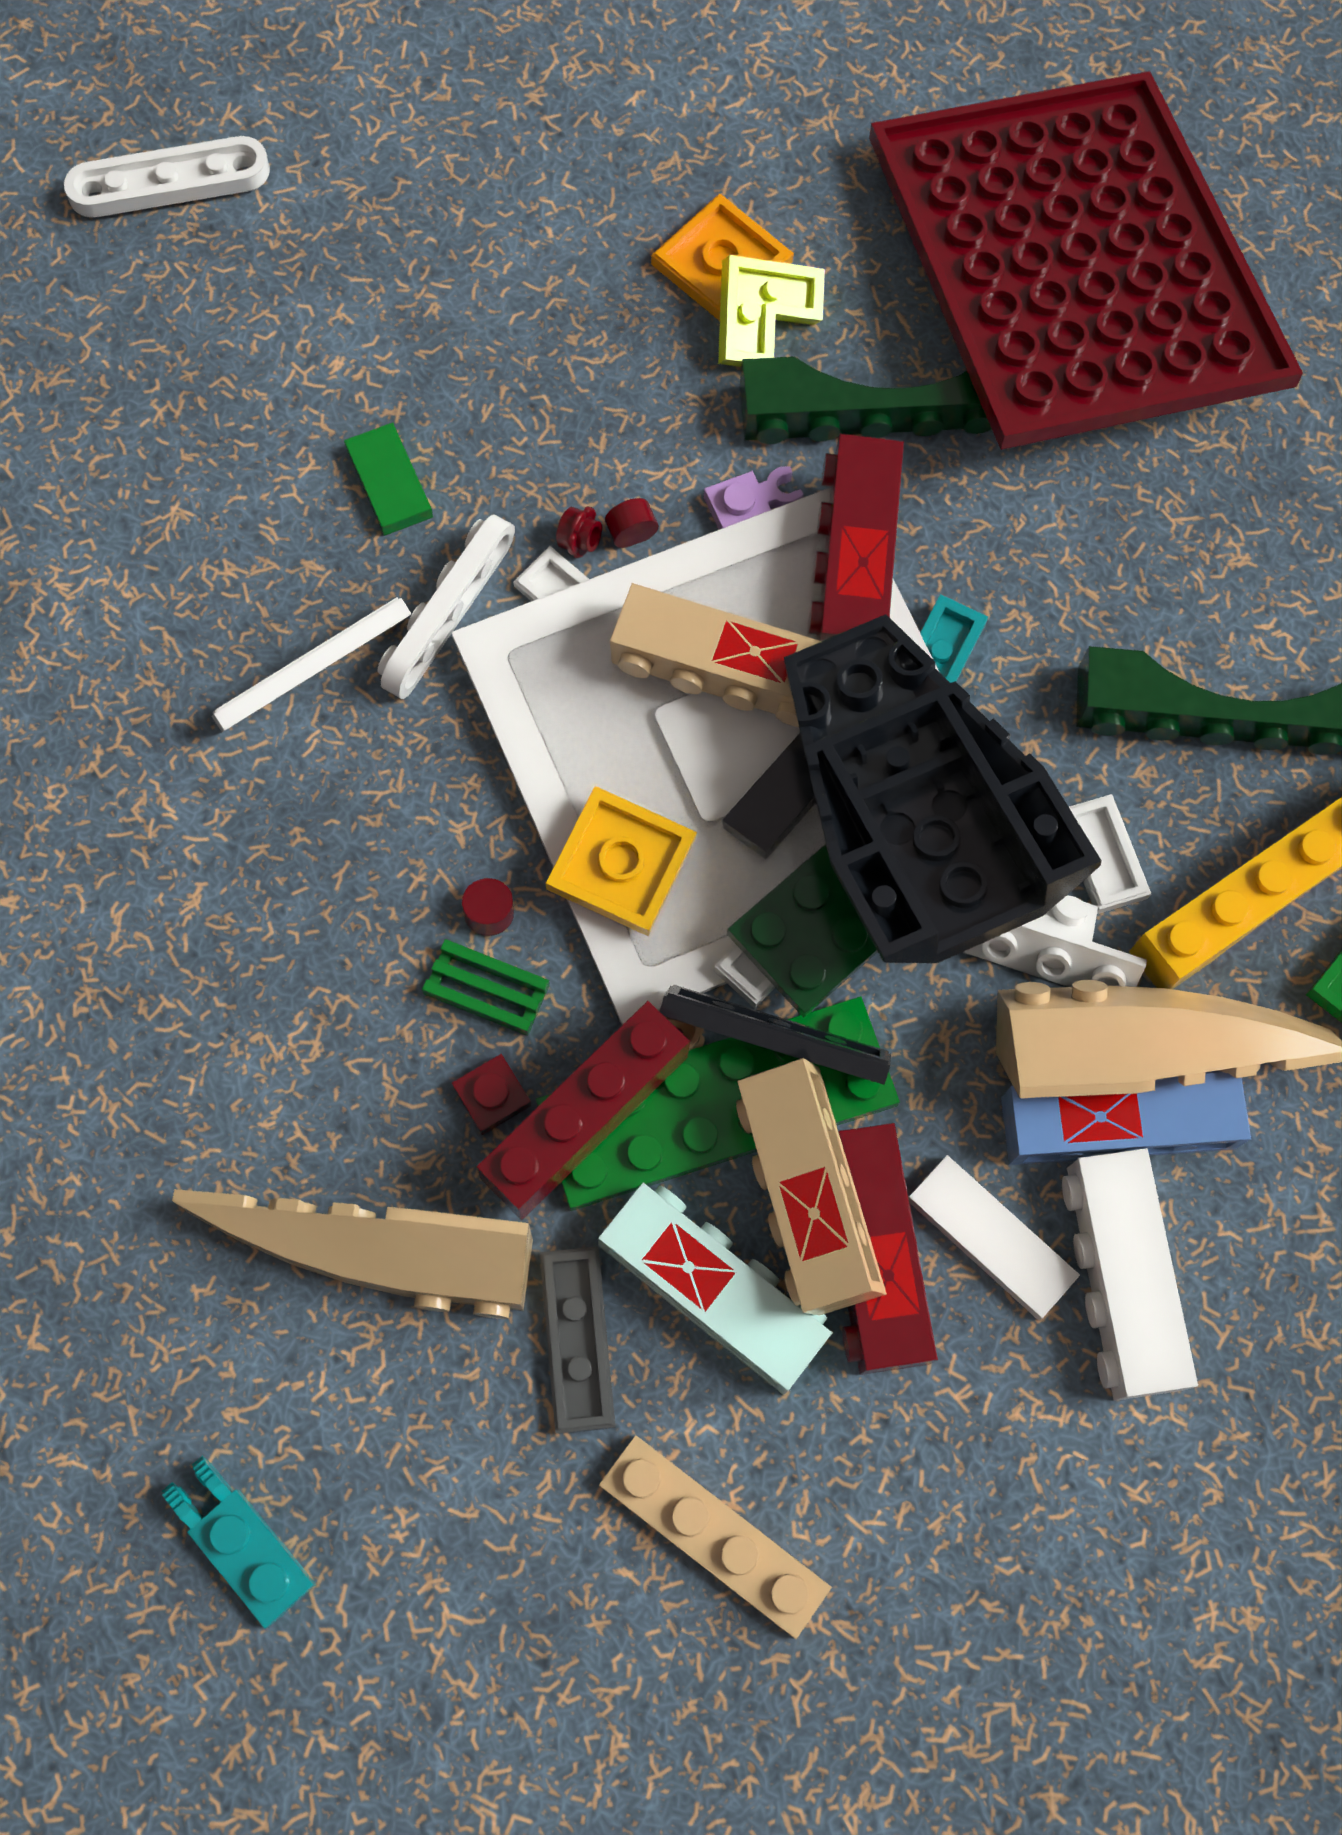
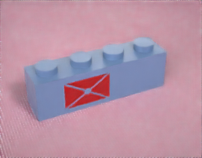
(1163, 1120)

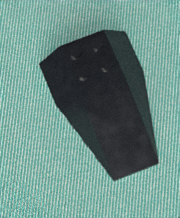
(927, 800)

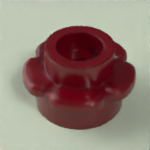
(579, 531)

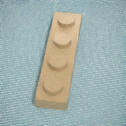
(715, 1537)

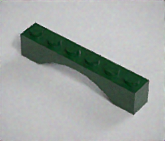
(794, 400)
(1136, 694)

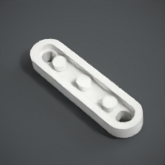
(167, 176)
(435, 621)

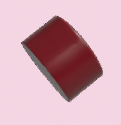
(631, 522)
(488, 906)

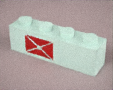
(713, 1286)

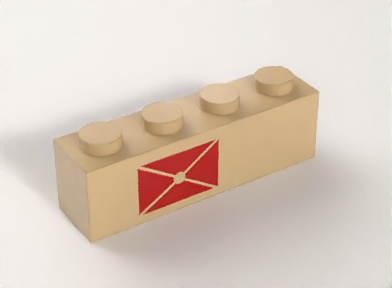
(706, 651)
(809, 1188)

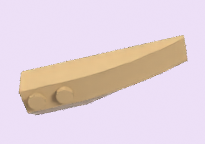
(1128, 1037)
(406, 1254)

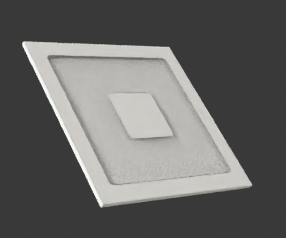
(584, 723)

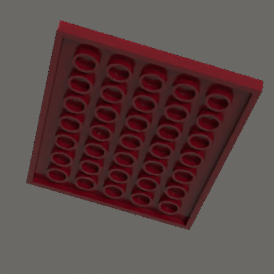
(1081, 259)

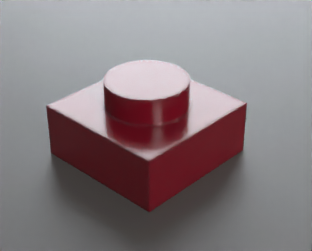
(491, 1094)

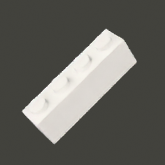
(1129, 1275)

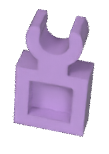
(745, 497)

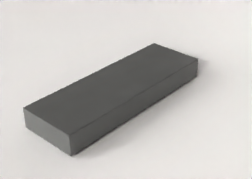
(577, 1340)

